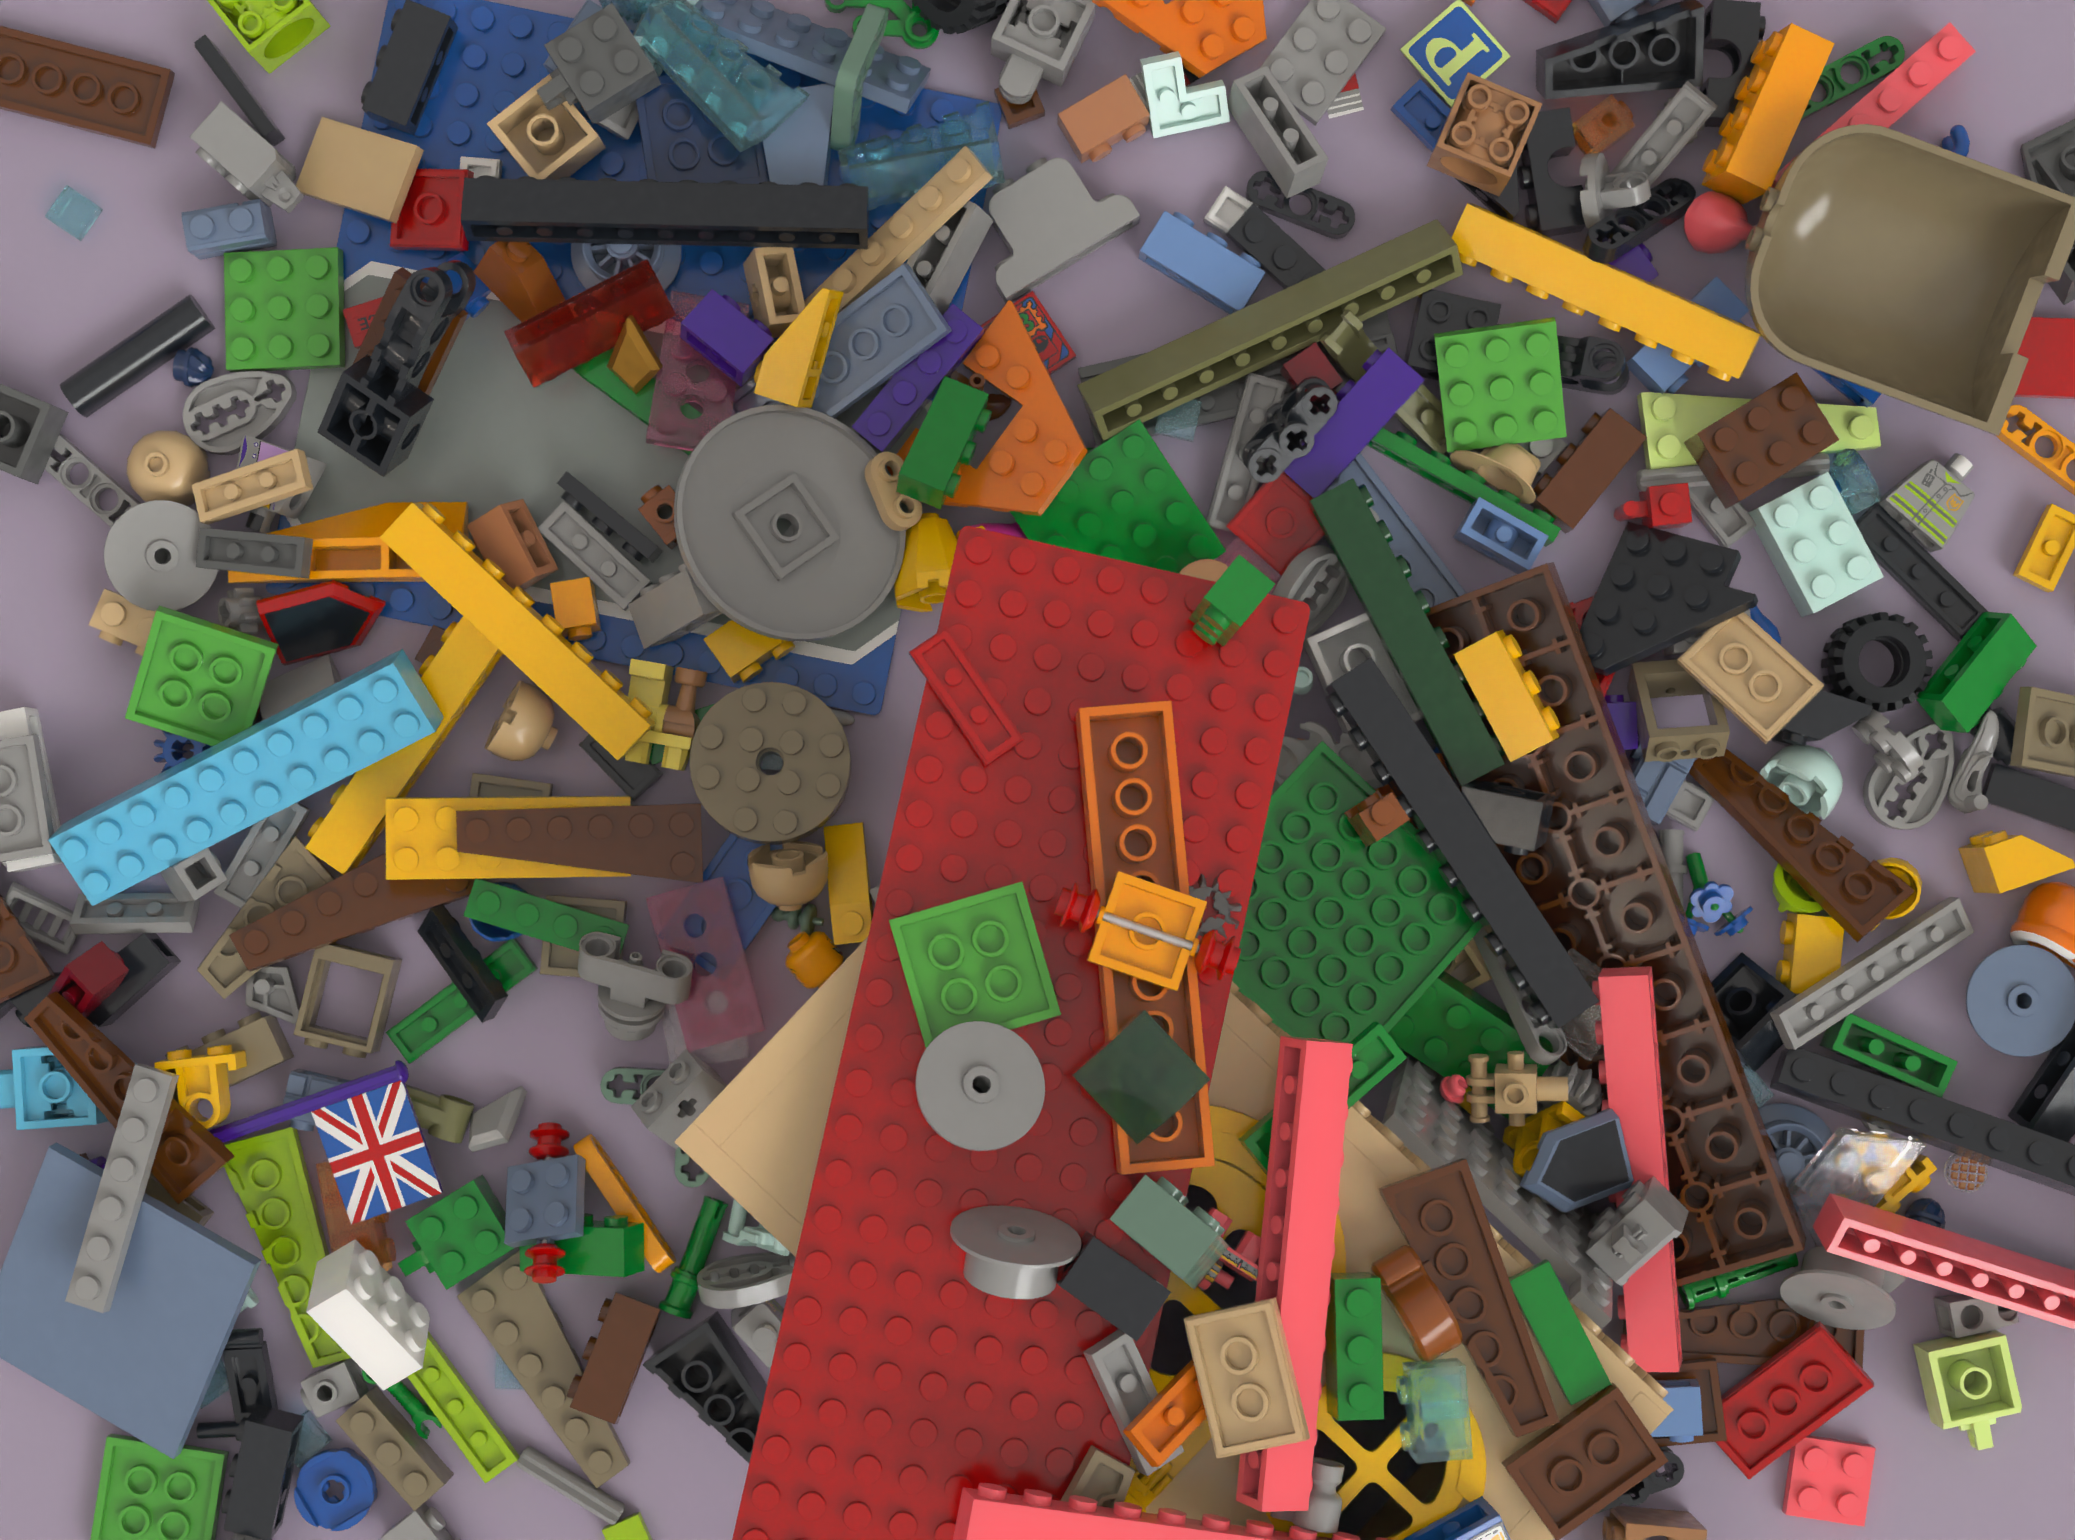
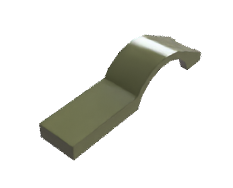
(1420, 413)

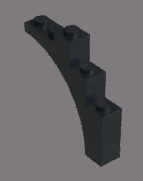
(147, 963)

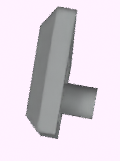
(273, 993)
(496, 1121)

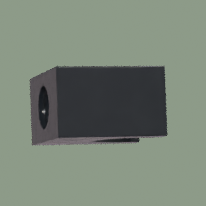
(1113, 1287)

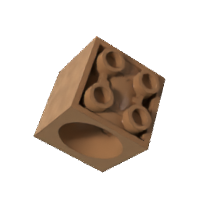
(1484, 134)
(1642, 1523)

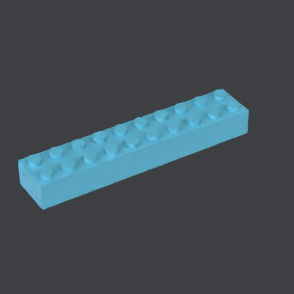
(247, 777)

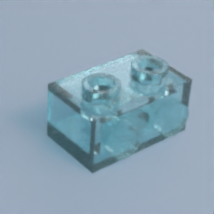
(1435, 1410)

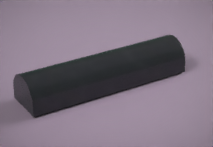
(136, 356)

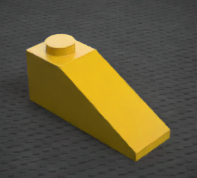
(797, 357)
(848, 883)

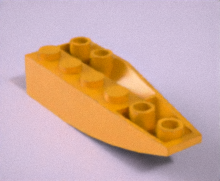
(350, 546)

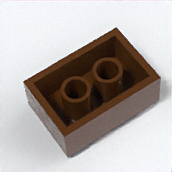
(1761, 440)

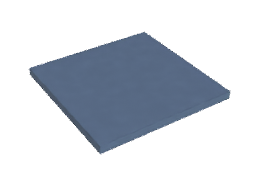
(168, 1319)

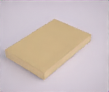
(359, 170)
(1750, 675)
(1246, 1378)

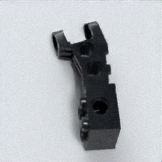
(1449, 312)
(378, 398)

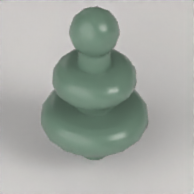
(806, 920)

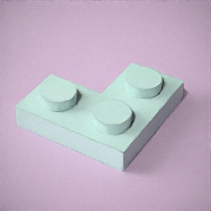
(1177, 107)

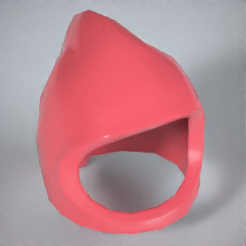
(1716, 223)

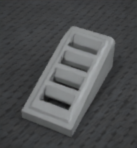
(35, 899)

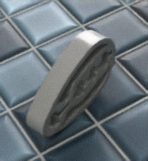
(223, 392)
(1300, 580)
(1925, 795)
(745, 1280)

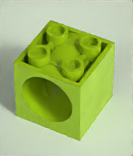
(272, 28)

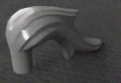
(1966, 783)

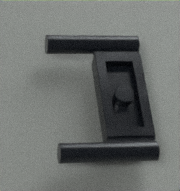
(248, 1381)

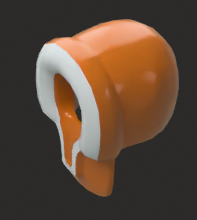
(2048, 921)

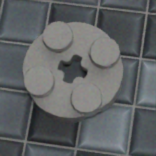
(1892, 748)

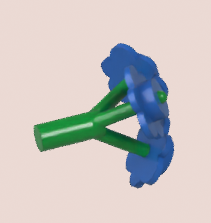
(1711, 901)

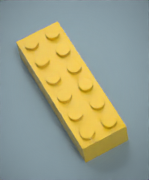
(424, 838)

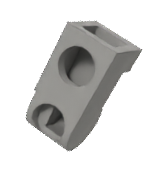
(1969, 1316)

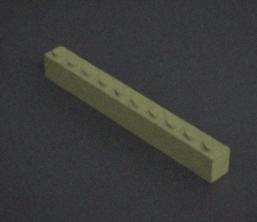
(1270, 329)

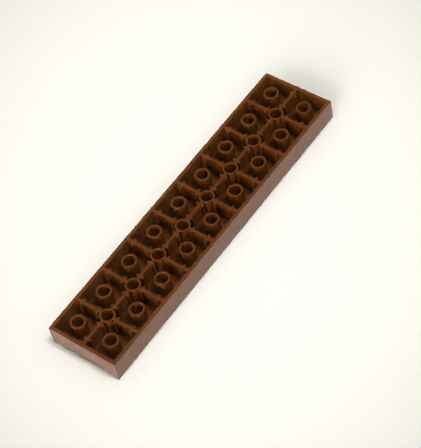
(1616, 904)

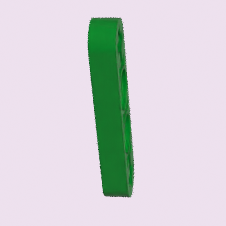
(1837, 88)

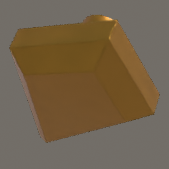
(633, 357)

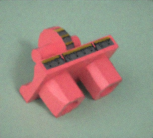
(1242, 1260)

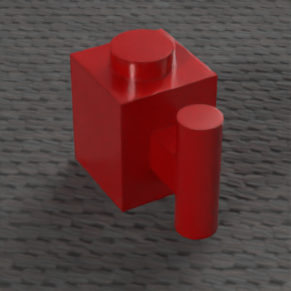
(1659, 507)

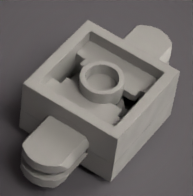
(1039, 42)

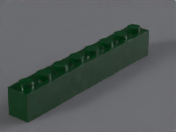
(1406, 631)

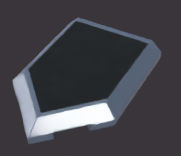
(1580, 1162)

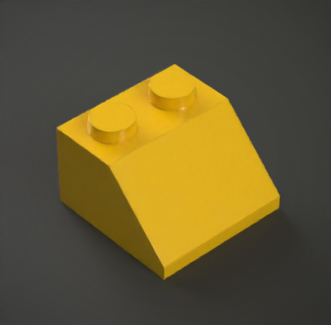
(2006, 862)

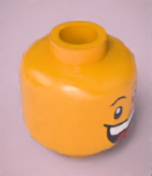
(813, 958)

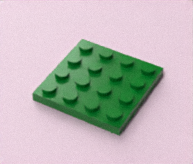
(1126, 508)

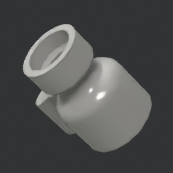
(1324, 1502)

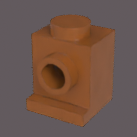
(653, 501)
(1376, 817)

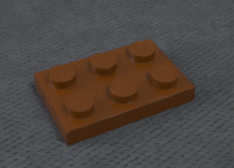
(1585, 1461)

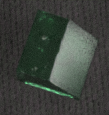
(1141, 1077)

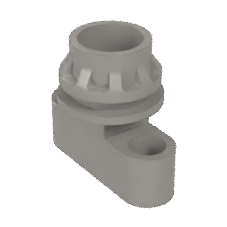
(628, 994)

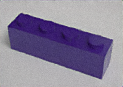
(917, 383)
(1359, 417)

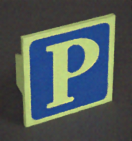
(1452, 48)

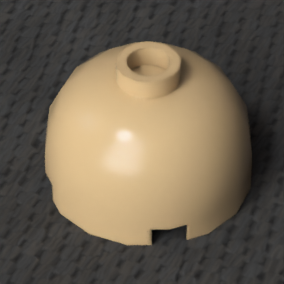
(166, 466)
(523, 724)
(788, 874)

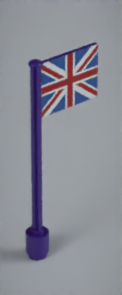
(367, 1137)

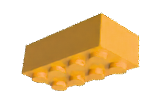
(1766, 113)

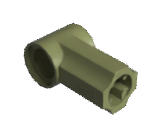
(441, 1115)

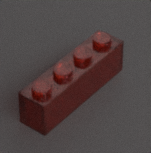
(588, 323)

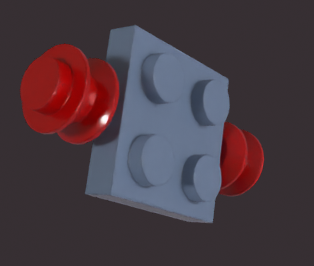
(545, 1202)

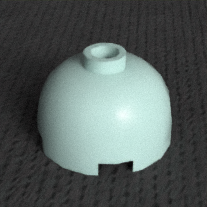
(1807, 777)

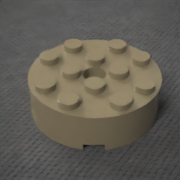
(764, 722)

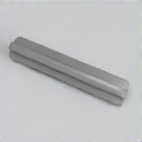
(570, 1485)

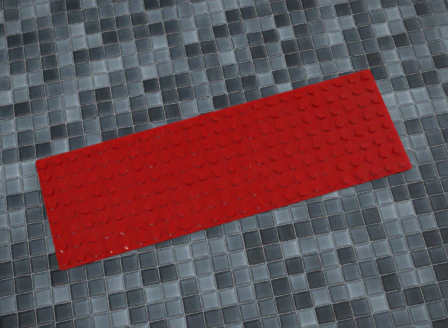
(886, 1360)

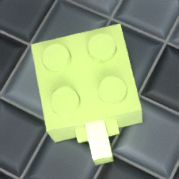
(1968, 1383)

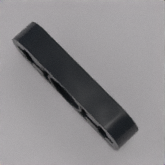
(1322, 227)

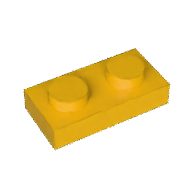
(2048, 549)

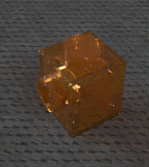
(1603, 126)

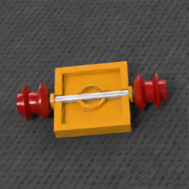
(1147, 931)

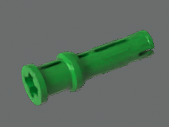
(684, 1281)
(1720, 1284)

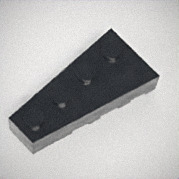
(1630, 56)
(715, 1379)

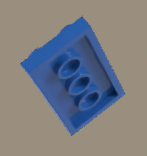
(749, 909)

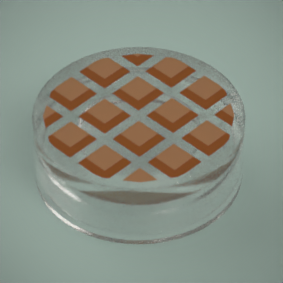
(1965, 1173)

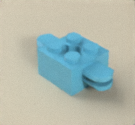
(45, 1092)

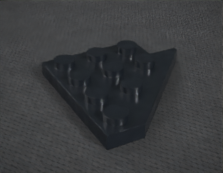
(1659, 595)

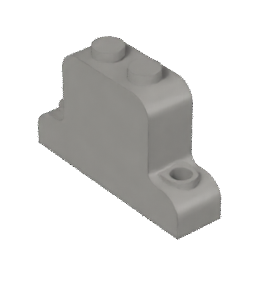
(1051, 224)

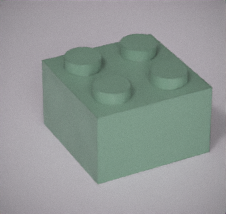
(1169, 1231)

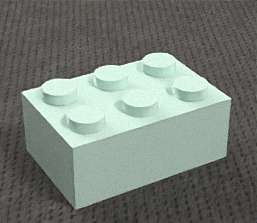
(1815, 545)

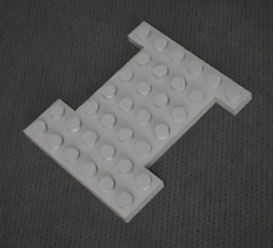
(1443, 1133)

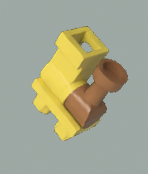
(674, 724)

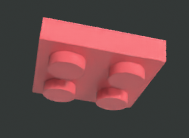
(1829, 1480)

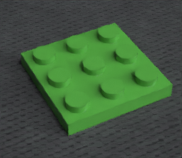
(284, 309)
(1500, 384)
(199, 678)
(975, 963)
(158, 1496)

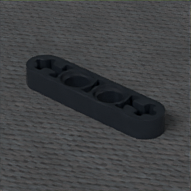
(1645, 225)

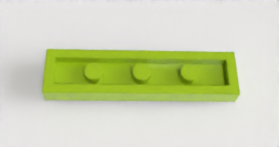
(462, 1413)

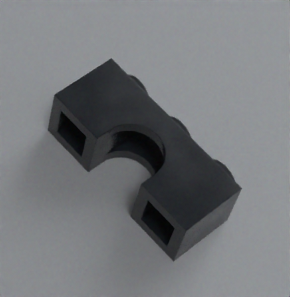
(1735, 31)
(1551, 207)

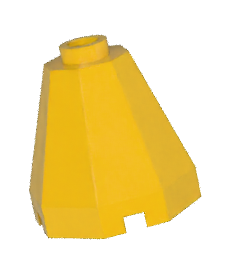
(925, 564)

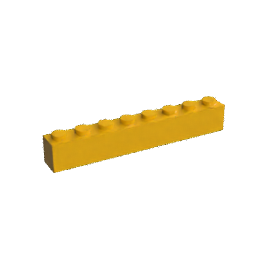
(1604, 291)
(518, 629)
(359, 808)

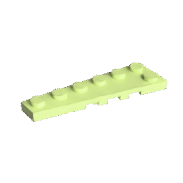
(1674, 418)

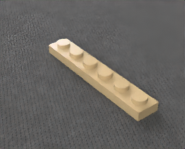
(909, 227)

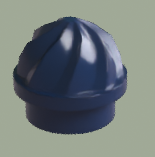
(192, 367)
(1927, 1211)

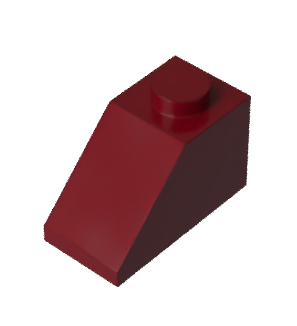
(91, 978)

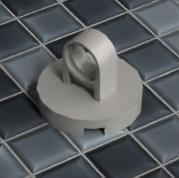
(1609, 191)

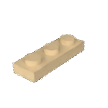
(252, 486)

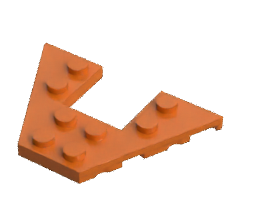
(1201, 30)
(1039, 443)

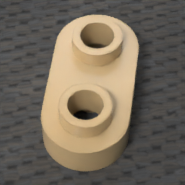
(884, 493)

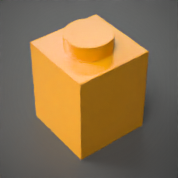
(576, 608)

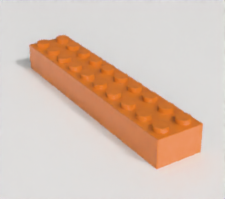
(1139, 830)

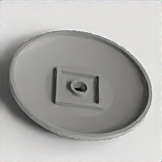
(794, 468)

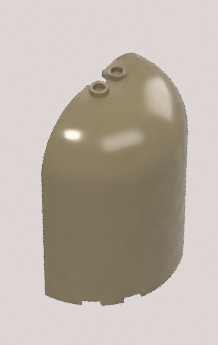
(1906, 269)

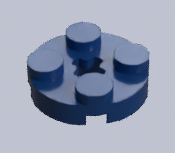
(329, 1512)

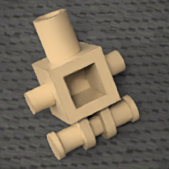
(1515, 1088)

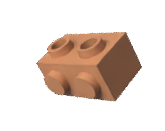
(1104, 120)
(513, 543)

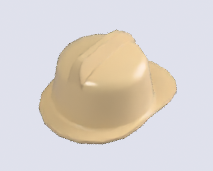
(1502, 467)

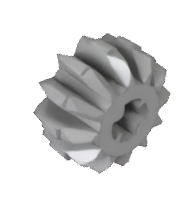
(1583, 1090)

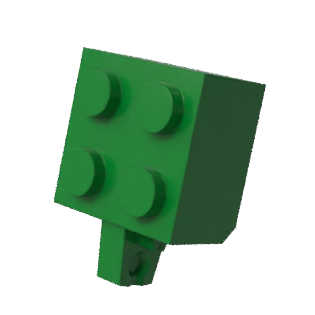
(458, 1234)

